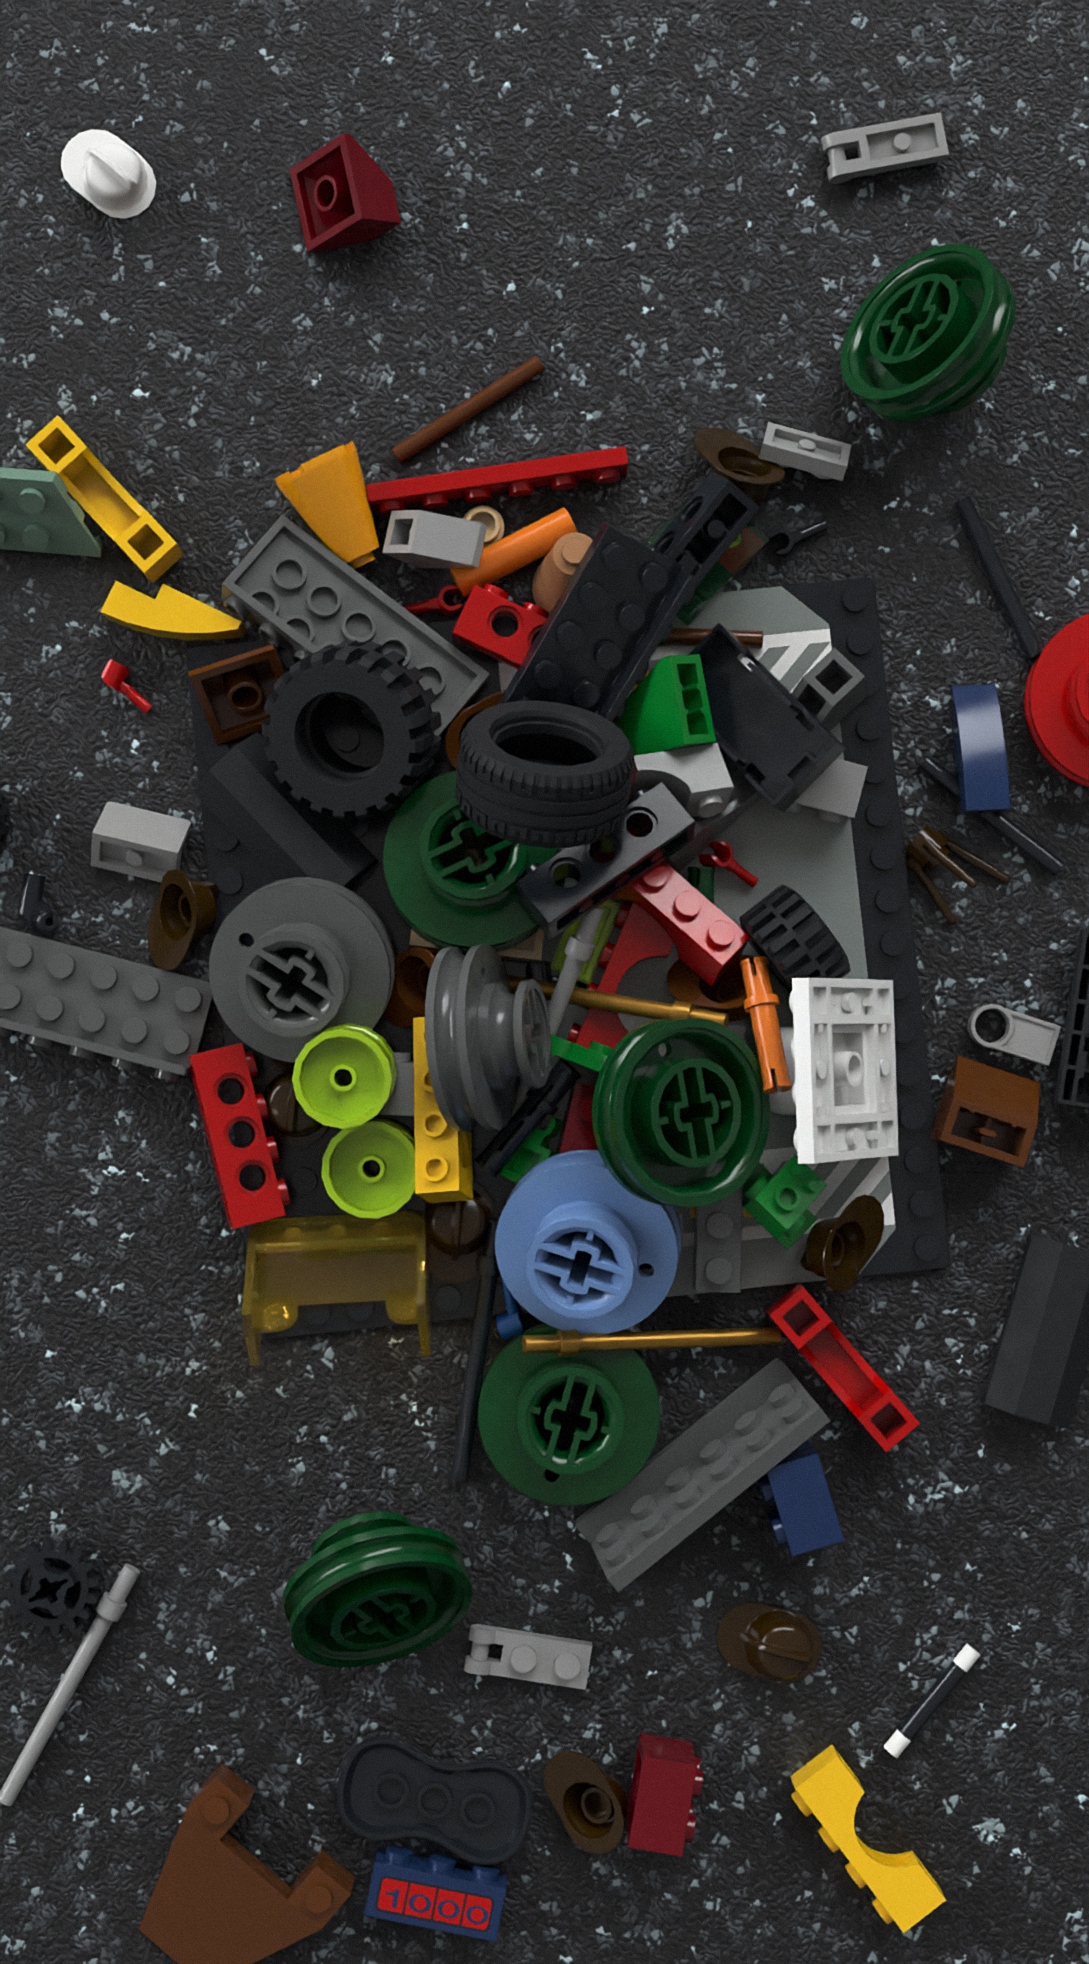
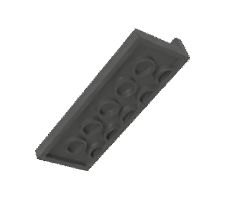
(313, 599)
(101, 1004)
(701, 1472)

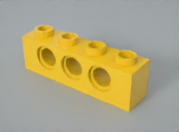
(441, 1153)

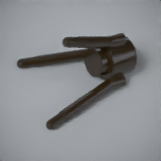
(930, 849)

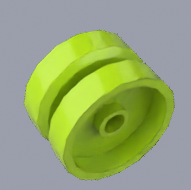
(319, 1083)
(348, 1179)

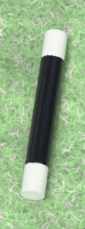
(931, 1700)

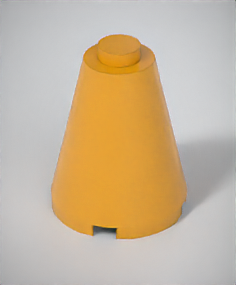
(334, 503)

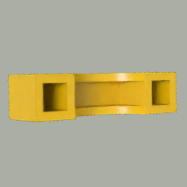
(105, 499)
(899, 1880)

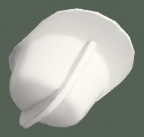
(108, 173)

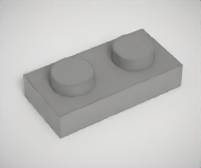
(805, 451)

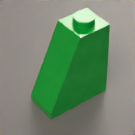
(669, 708)

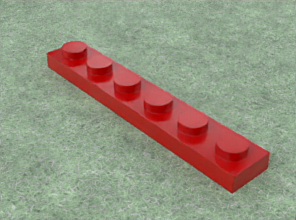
(515, 478)

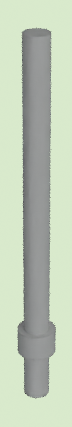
(578, 949)
(109, 1609)

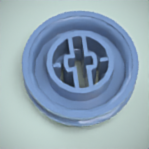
(577, 1243)

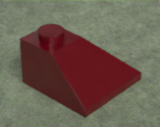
(342, 196)

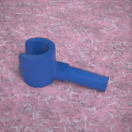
(510, 1322)

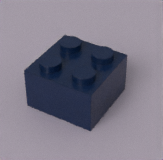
(801, 1502)

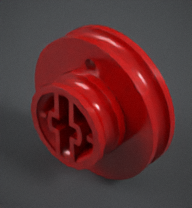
(1059, 702)

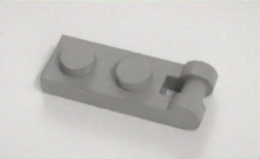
(885, 147)
(529, 1656)

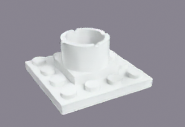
(841, 1069)

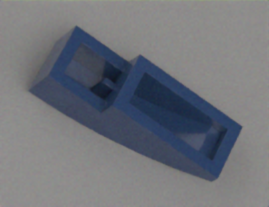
(979, 750)

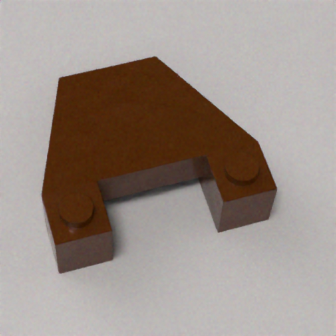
(222, 1901)

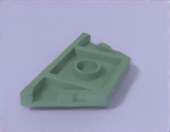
(42, 516)

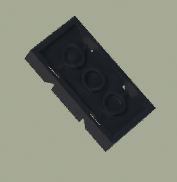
(759, 721)

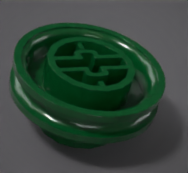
(925, 340)
(444, 893)
(683, 1122)
(520, 1453)
(375, 1591)

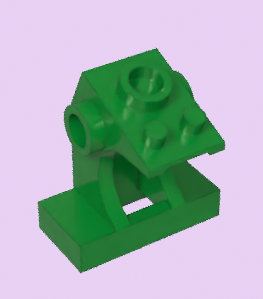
(782, 1200)

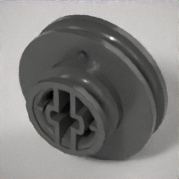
(310, 927)
(482, 1037)

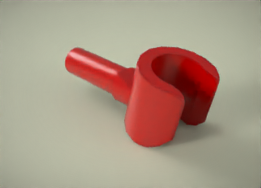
(436, 603)
(115, 676)
(724, 858)

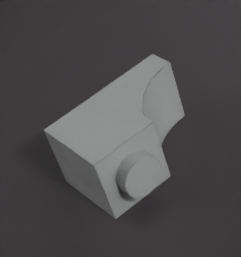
(691, 774)

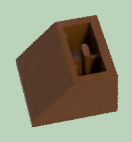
(988, 1112)

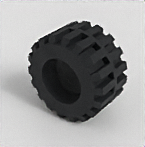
(793, 938)

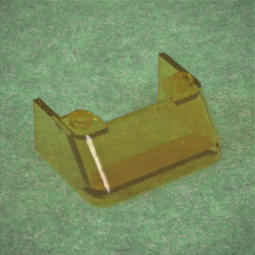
(332, 1263)

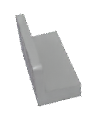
(138, 841)

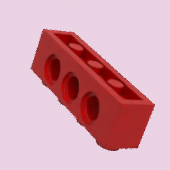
(476, 621)
(207, 1072)

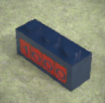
(436, 1893)

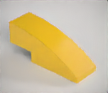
(169, 615)

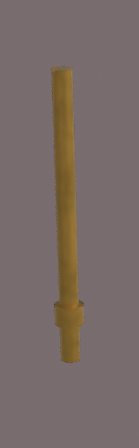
(627, 1004)
(569, 1343)

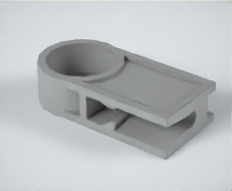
(1023, 1036)

